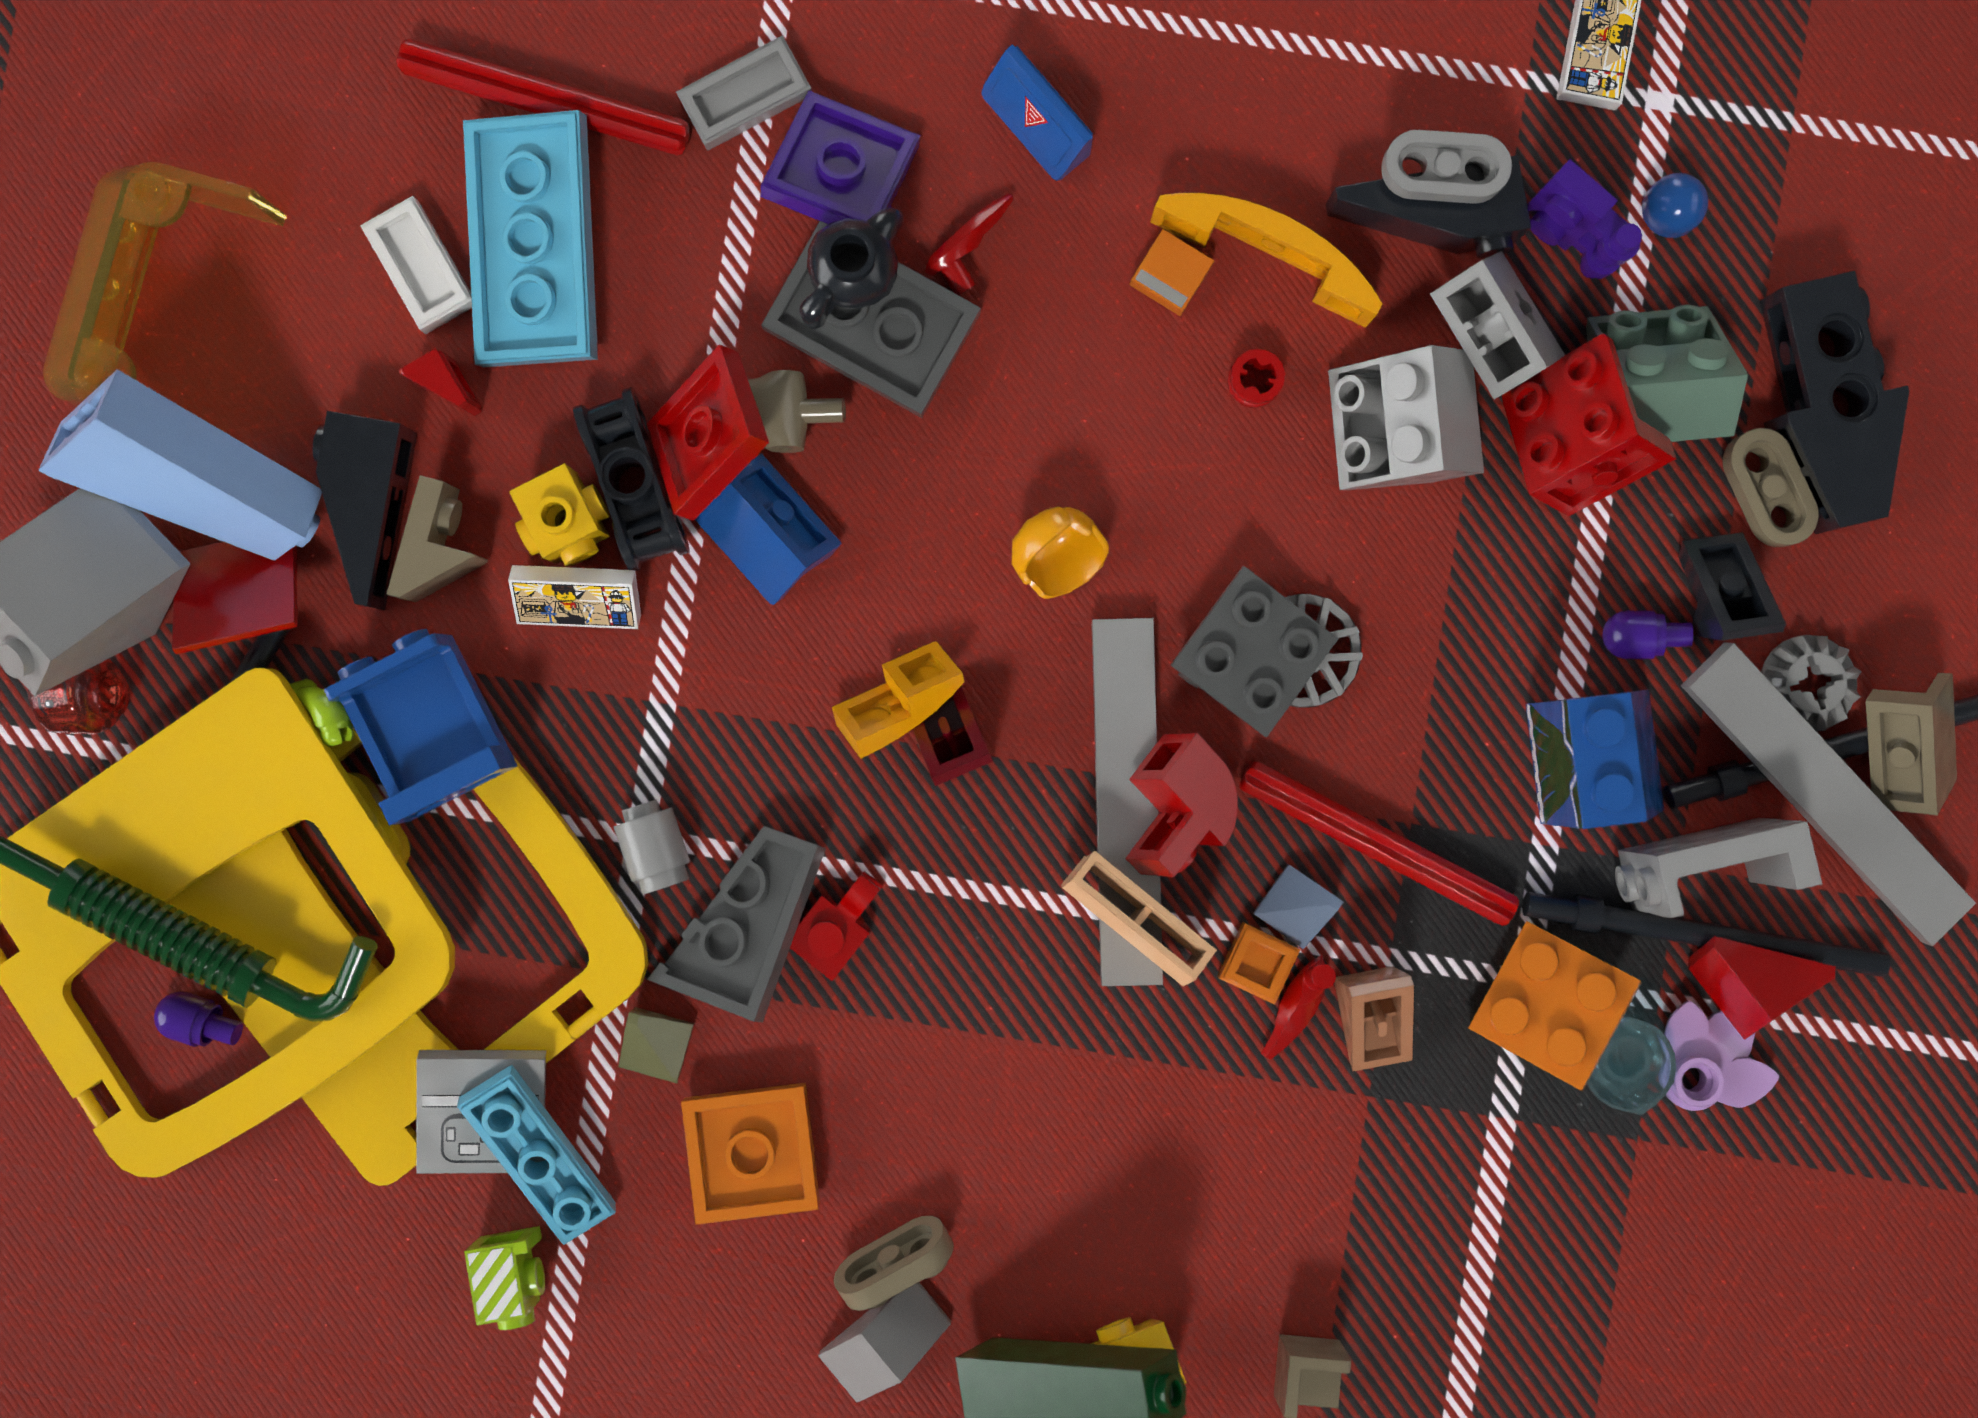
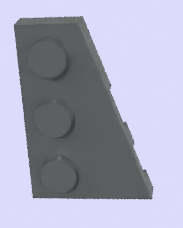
(745, 934)

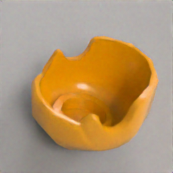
(1058, 551)

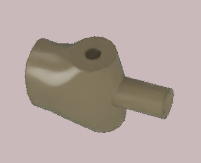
(787, 411)

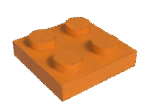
(1555, 1005)
(750, 1153)

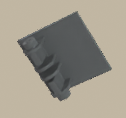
(1254, 651)

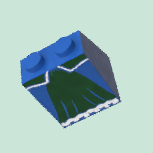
(1595, 760)

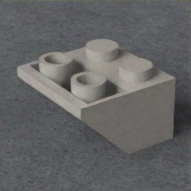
(1406, 419)

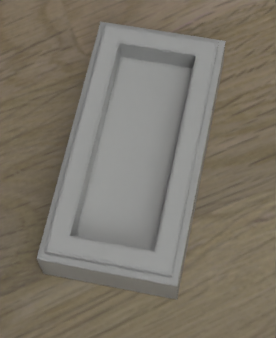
(744, 93)

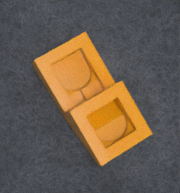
(913, 691)

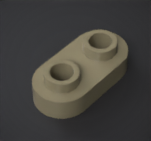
(1774, 485)
(894, 1263)

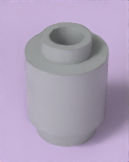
(652, 847)

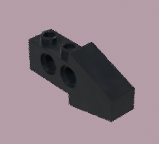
(1843, 458)

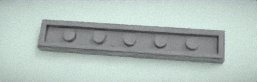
(1123, 739)
(1828, 793)

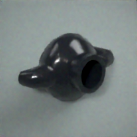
(851, 265)

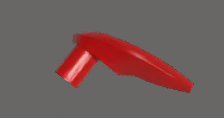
(948, 257)
(1299, 1004)

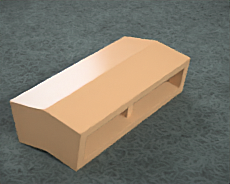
(1130, 927)

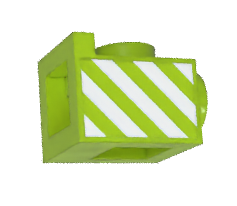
(505, 1278)

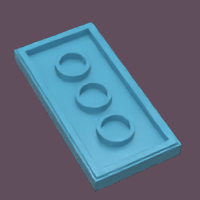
(530, 239)

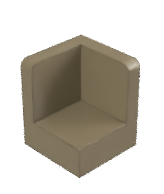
(1309, 1372)

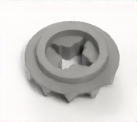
(1789, 665)

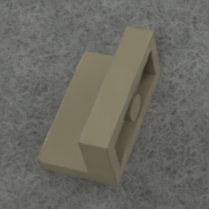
(1913, 746)

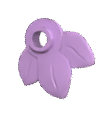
(1720, 1058)

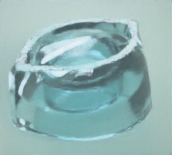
(1634, 1068)

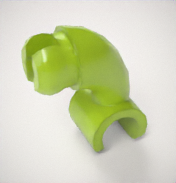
(326, 714)

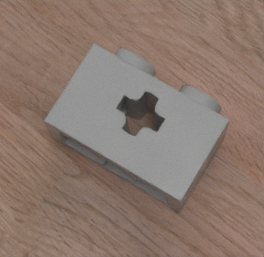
(1497, 324)

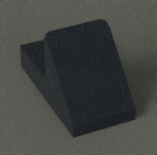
(1728, 589)

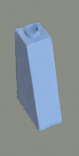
(180, 469)

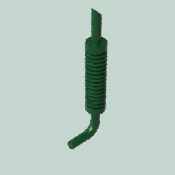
(182, 940)

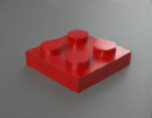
(707, 433)

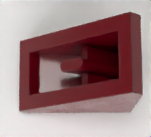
(951, 740)

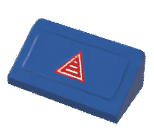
(1037, 114)

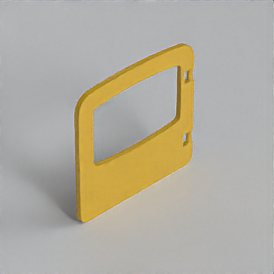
(162, 822)
(283, 910)

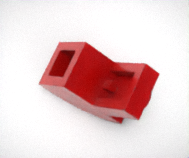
(1194, 803)

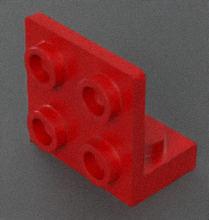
(1582, 430)

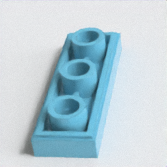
(520, 1128)

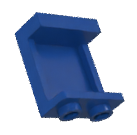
(422, 724)

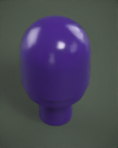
(1644, 634)
(195, 1020)

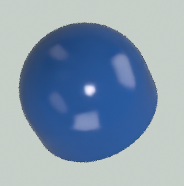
(1675, 205)

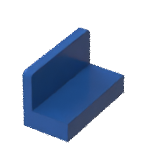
(767, 530)

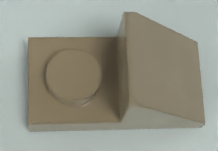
(422, 559)

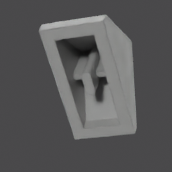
(885, 1343)

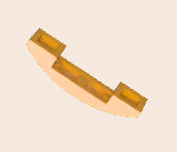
(1342, 285)

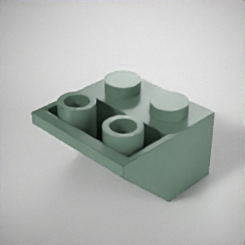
(1677, 370)

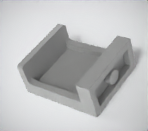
(1773, 852)

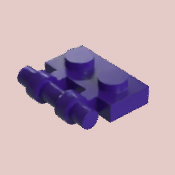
(1579, 214)

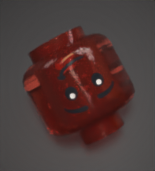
(85, 702)

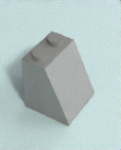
(82, 588)

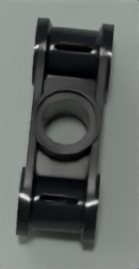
(616, 441)

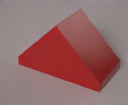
(1755, 982)

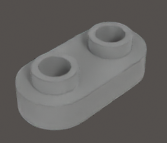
(1443, 166)

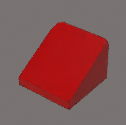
(444, 378)

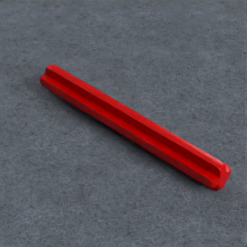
(542, 95)
(1379, 843)

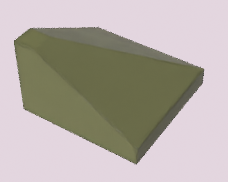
(655, 1044)

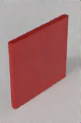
(233, 596)

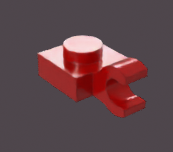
(832, 930)

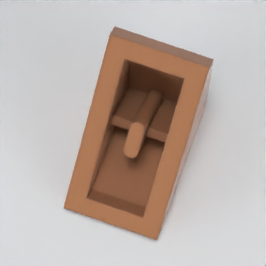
(1377, 1016)

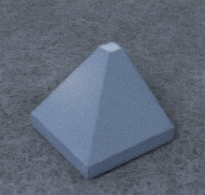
(1297, 906)

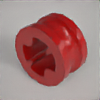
(1260, 360)

